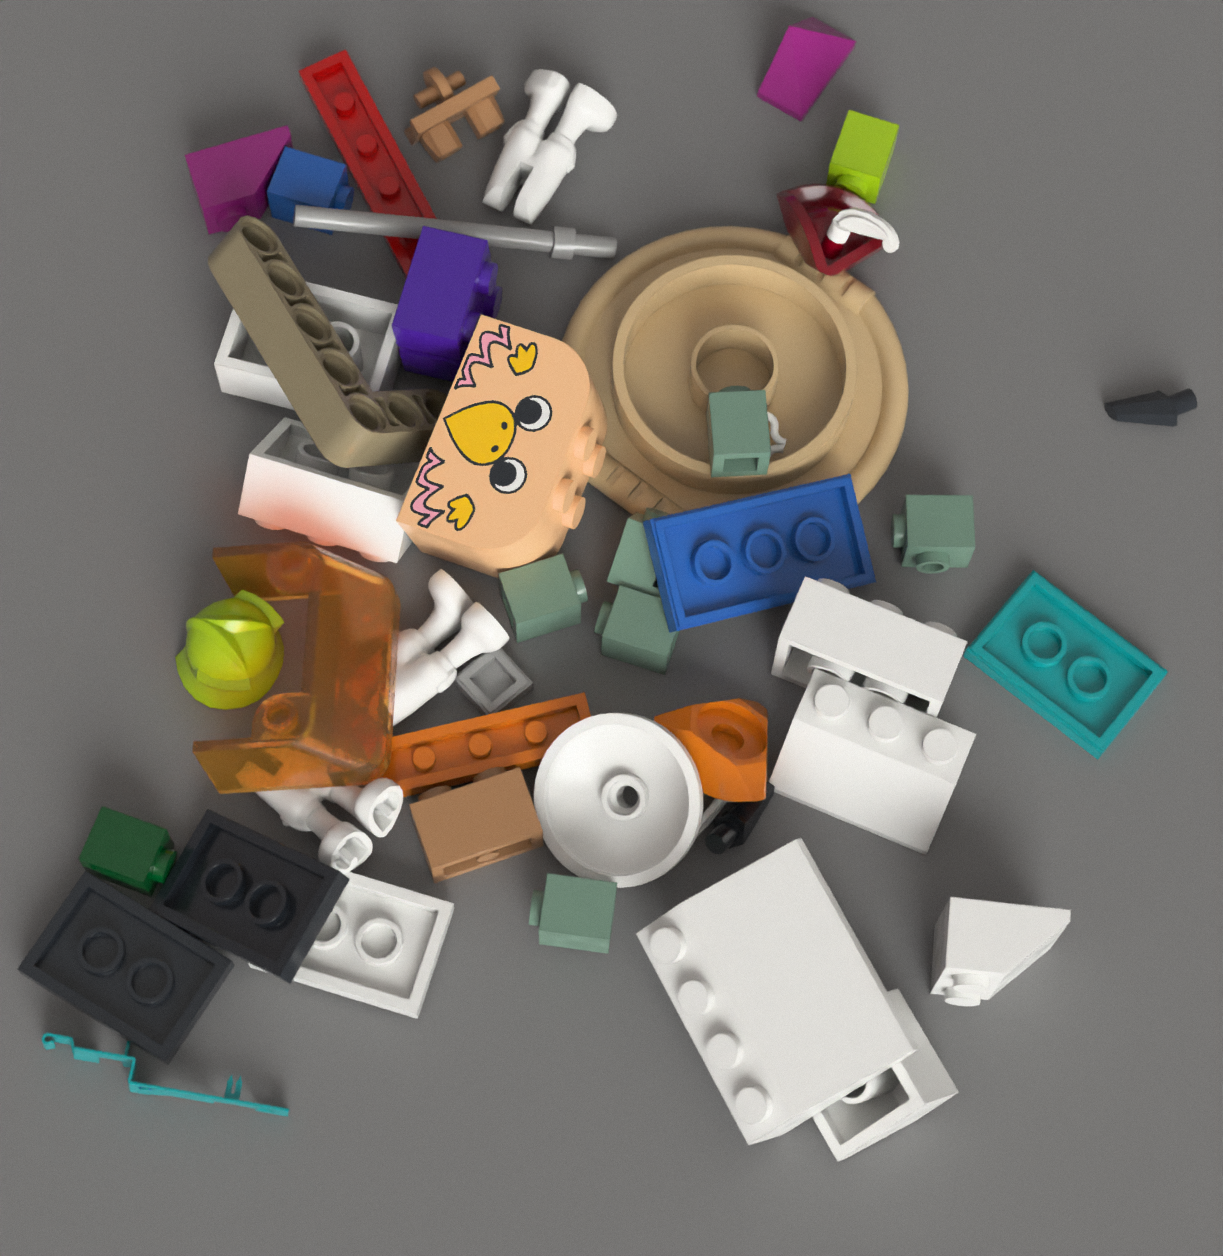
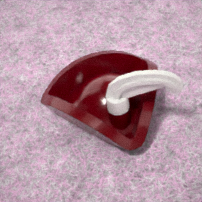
(834, 227)

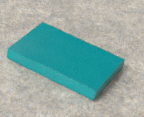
(1065, 664)

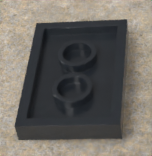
(249, 895)
(126, 967)

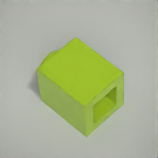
(862, 155)

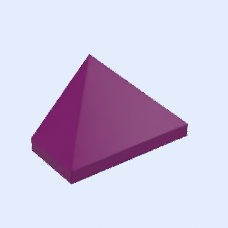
(804, 66)

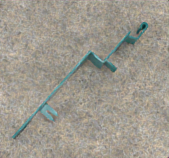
(90, 1055)

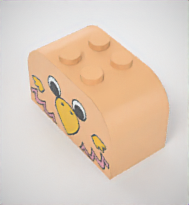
(507, 453)

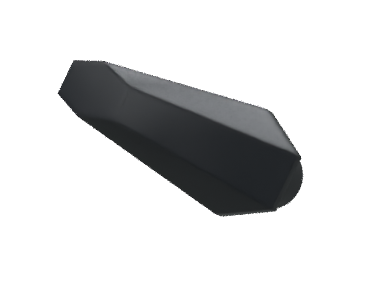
(1152, 408)
(736, 823)

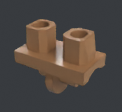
(434, 126)

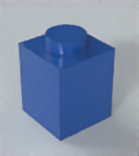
(308, 182)

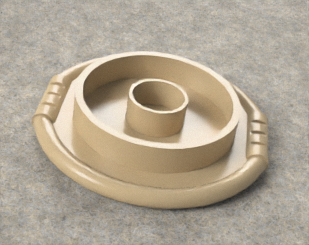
(726, 313)

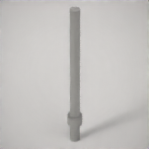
(559, 242)

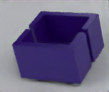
(443, 301)

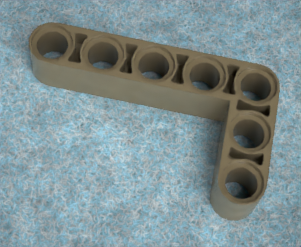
(310, 361)

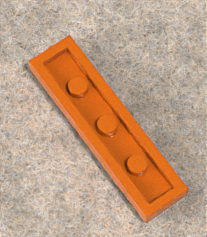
(465, 748)

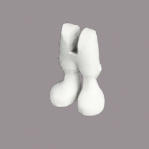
(542, 163)
(425, 672)
(342, 843)

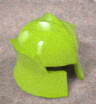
(232, 652)

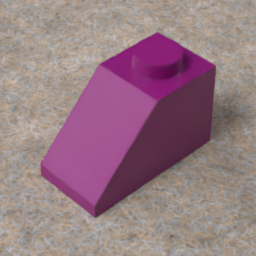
(235, 177)

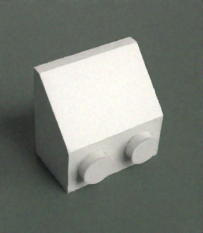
(987, 945)
(889, 1099)

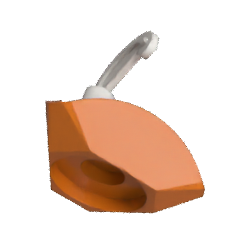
(727, 747)

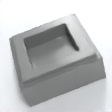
(493, 682)

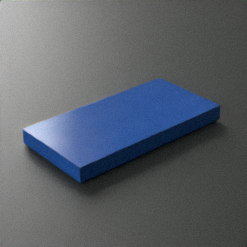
(757, 551)

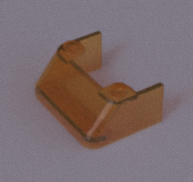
(344, 715)

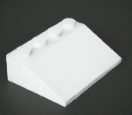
(776, 992)

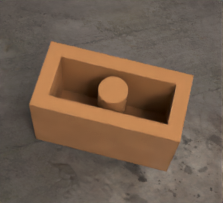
(476, 823)

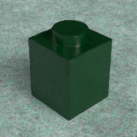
(128, 852)

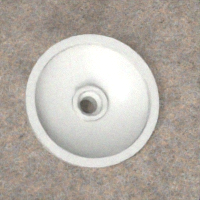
(584, 805)

